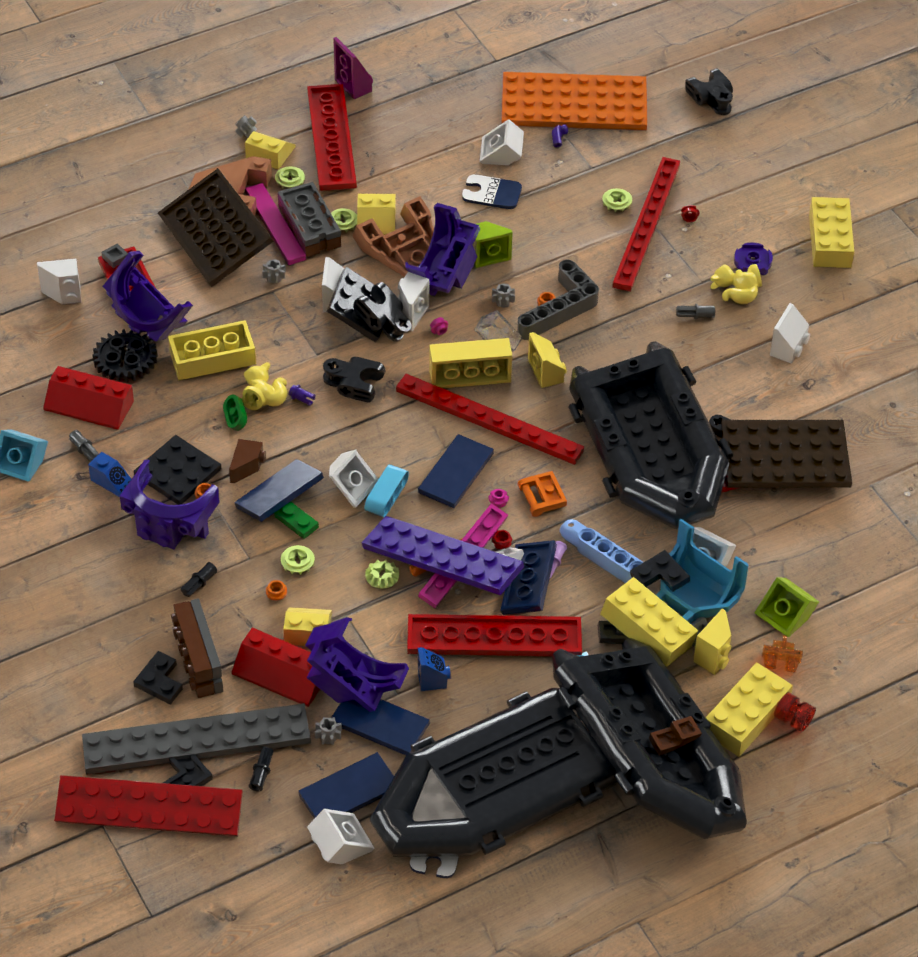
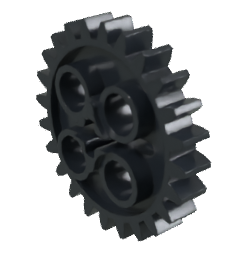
(112, 351)

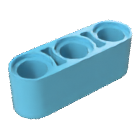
(386, 490)

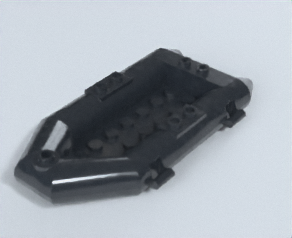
(652, 436)
(623, 701)
(492, 780)

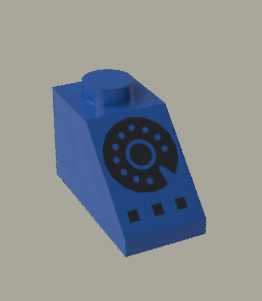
(108, 474)
(432, 670)

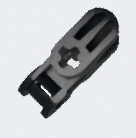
(715, 93)
(383, 314)
(350, 375)

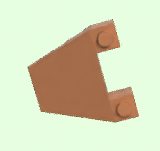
(242, 173)
(402, 245)

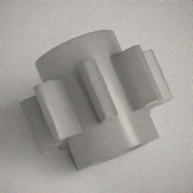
(245, 126)
(273, 271)
(503, 295)
(328, 730)

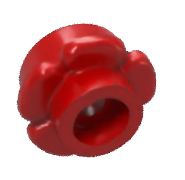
(690, 217)
(502, 539)

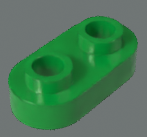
(235, 412)

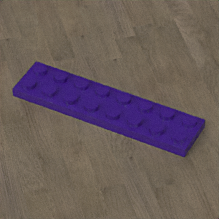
(443, 555)

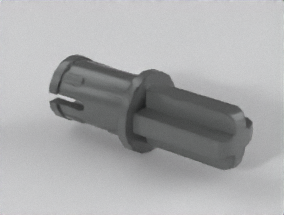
(696, 311)
(83, 445)

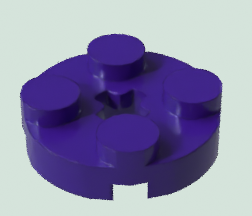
(762, 257)

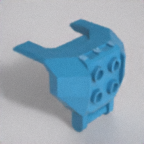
(710, 584)

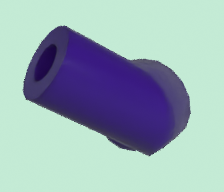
(557, 133)

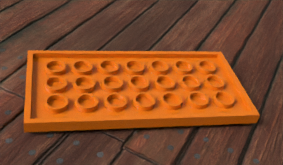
(575, 100)

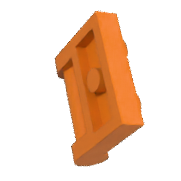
(548, 490)

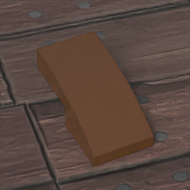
(677, 735)

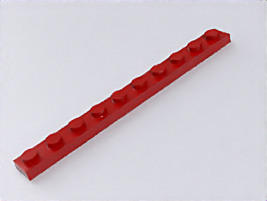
(646, 224)
(490, 419)

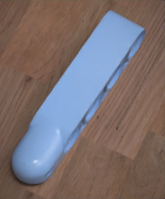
(600, 550)

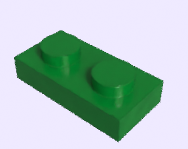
(297, 520)

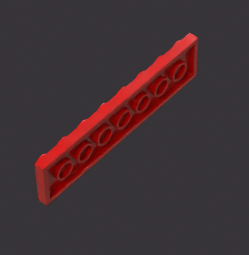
(331, 137)
(494, 634)
(148, 805)

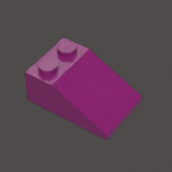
(350, 71)

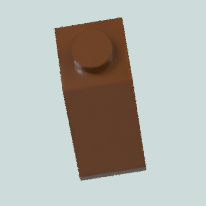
(246, 459)

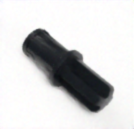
(199, 579)
(261, 769)

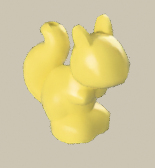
(745, 283)
(259, 391)

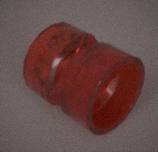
(795, 712)

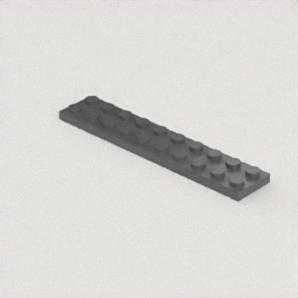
(198, 736)

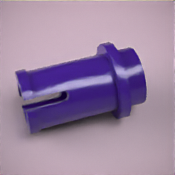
(300, 394)

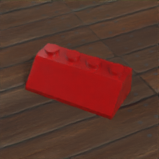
(88, 397)
(275, 666)

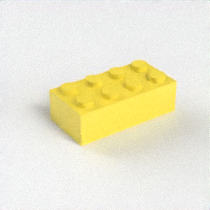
(831, 232)
(212, 350)
(470, 363)
(649, 620)
(747, 708)

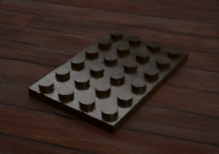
(215, 227)
(787, 454)

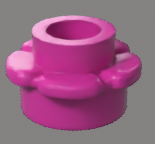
(439, 326)
(498, 497)

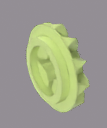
(283, 174)
(615, 195)
(348, 216)
(305, 556)
(387, 580)

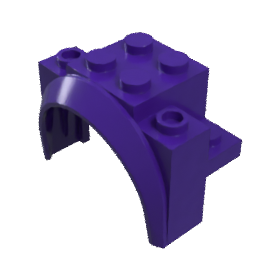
(450, 251)
(144, 305)
(165, 522)
(347, 672)

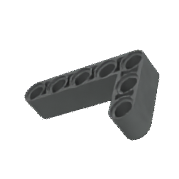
(581, 297)

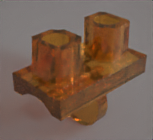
(782, 651)

